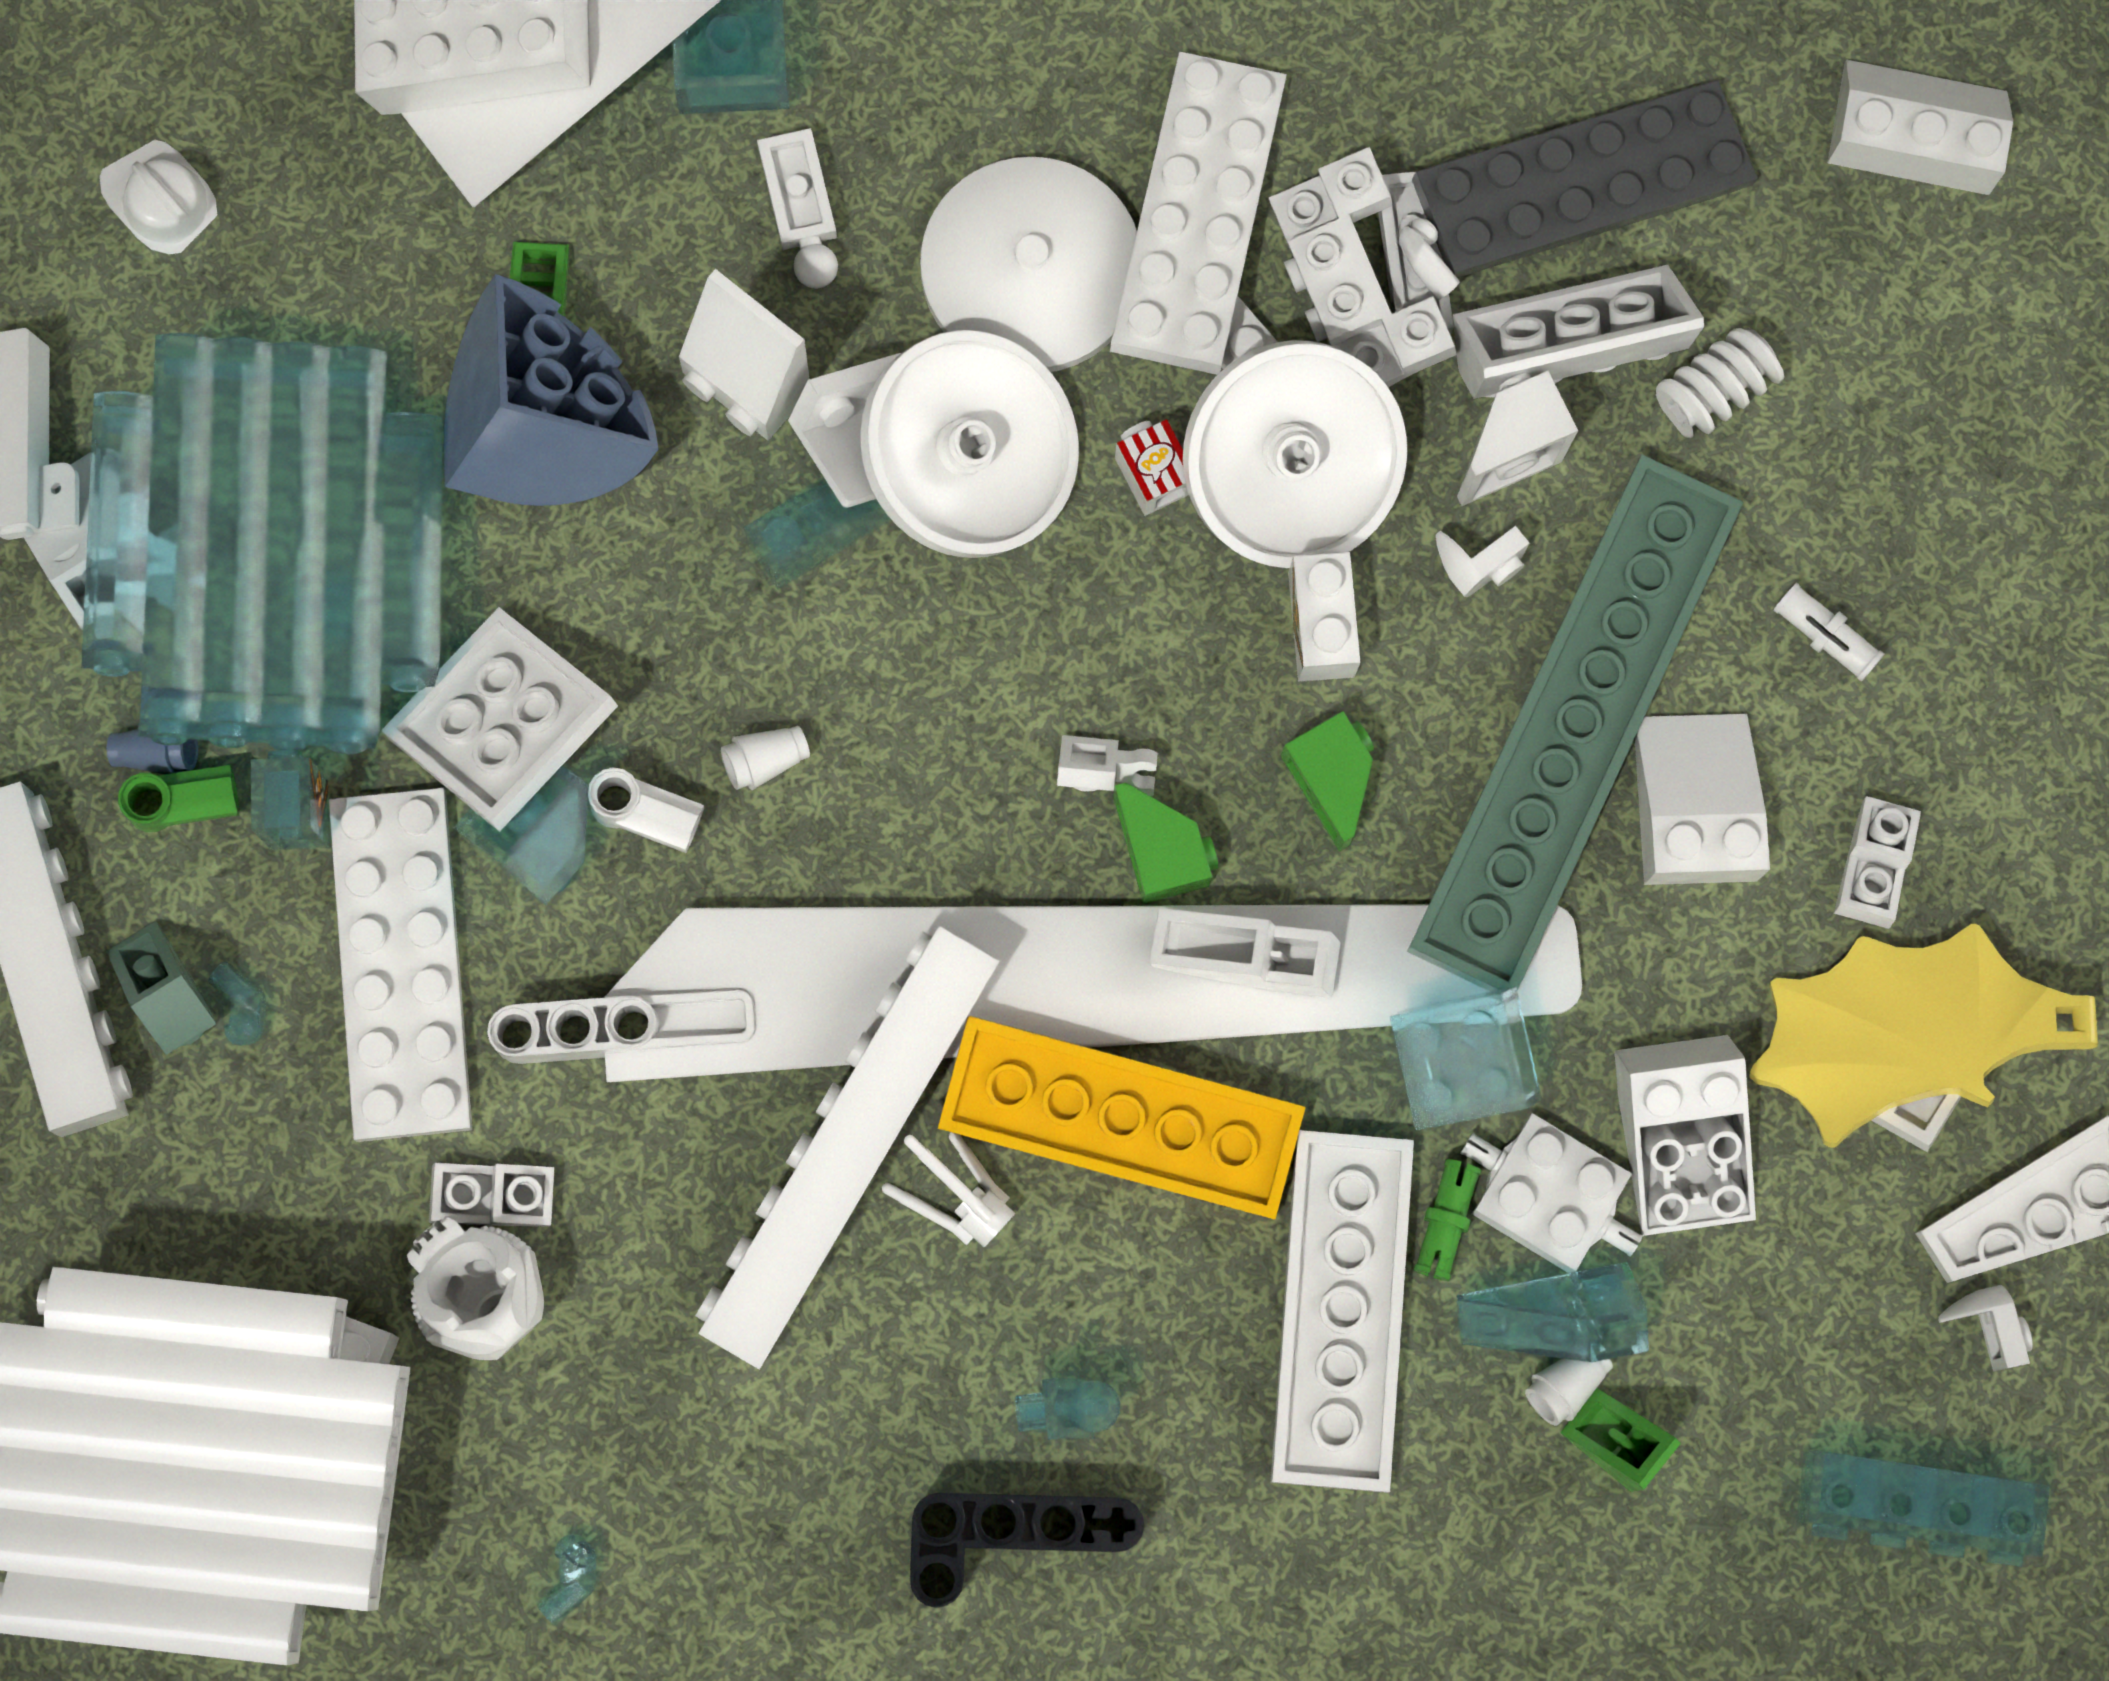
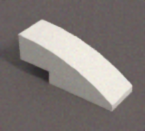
(1246, 952)

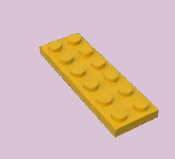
(1121, 1117)

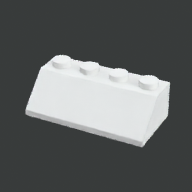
(1576, 330)

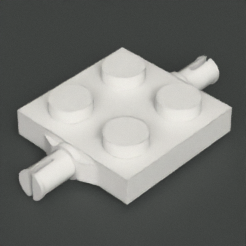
(1551, 1194)

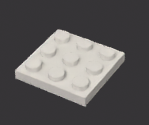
(500, 718)

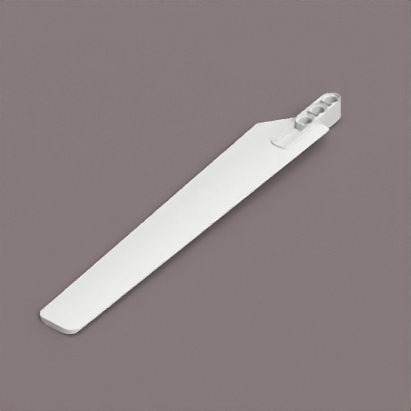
(806, 982)

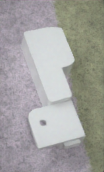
(26, 476)

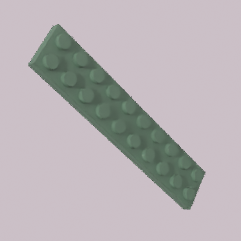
(1575, 727)

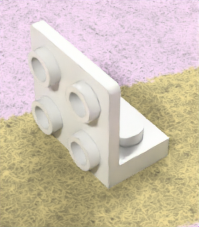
(830, 426)

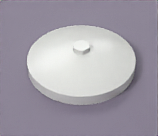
(1030, 258)
(969, 444)
(1294, 452)

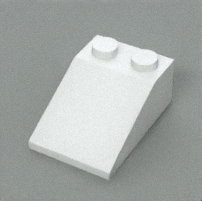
(743, 358)
(1700, 800)

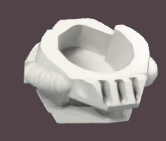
(474, 1289)

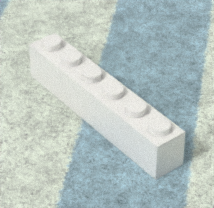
(50, 978)

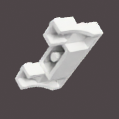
(1340, 279)

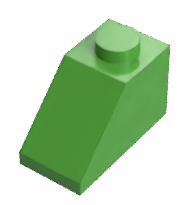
(1333, 773)
(1163, 846)

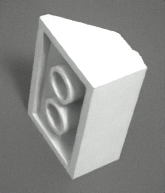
(1921, 128)

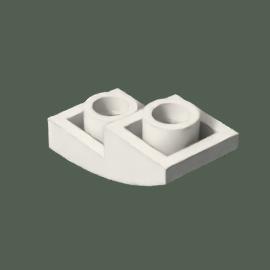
(1877, 862)
(492, 1194)

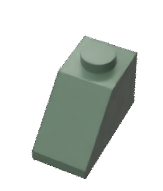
(160, 988)

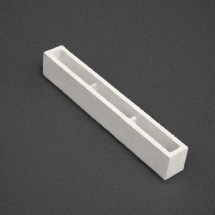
(847, 1148)

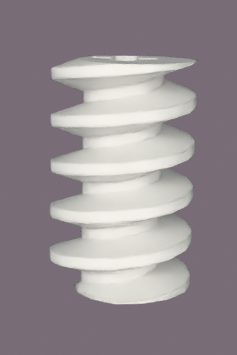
(1719, 378)

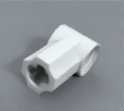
(650, 811)

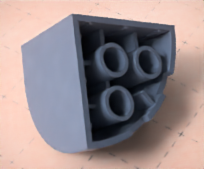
(539, 406)

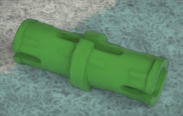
(1447, 1220)

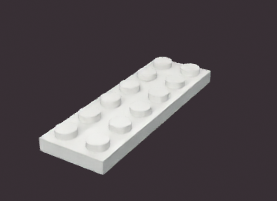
(1198, 213)
(400, 965)
(1342, 1312)

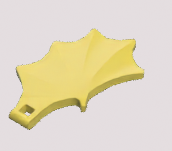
(1909, 1028)

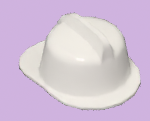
(159, 197)

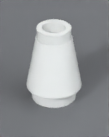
(763, 755)
(1565, 1387)

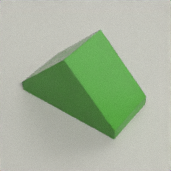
(1620, 1440)

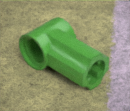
(185, 799)

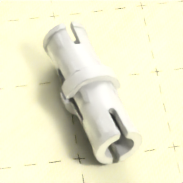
(1797, 607)

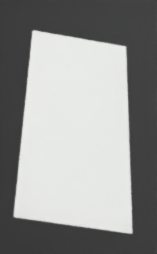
(494, 139)

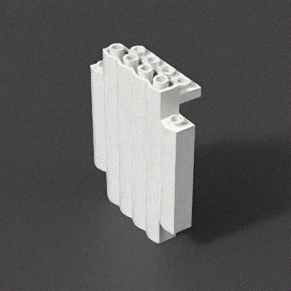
(190, 1466)

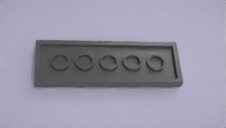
(1584, 179)

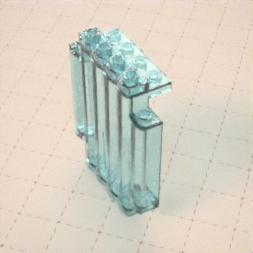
(263, 544)

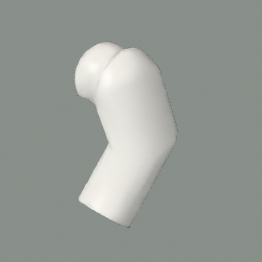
(1424, 260)

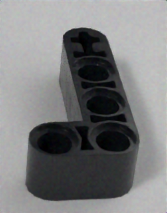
(1026, 1534)

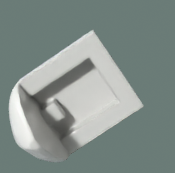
(1496, 562)
(2004, 1332)

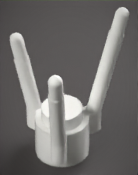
(980, 1212)

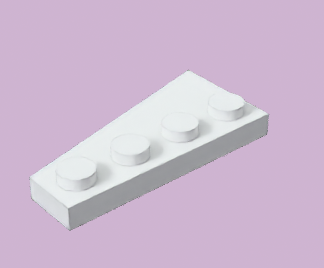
(2030, 1212)

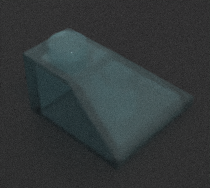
(542, 841)

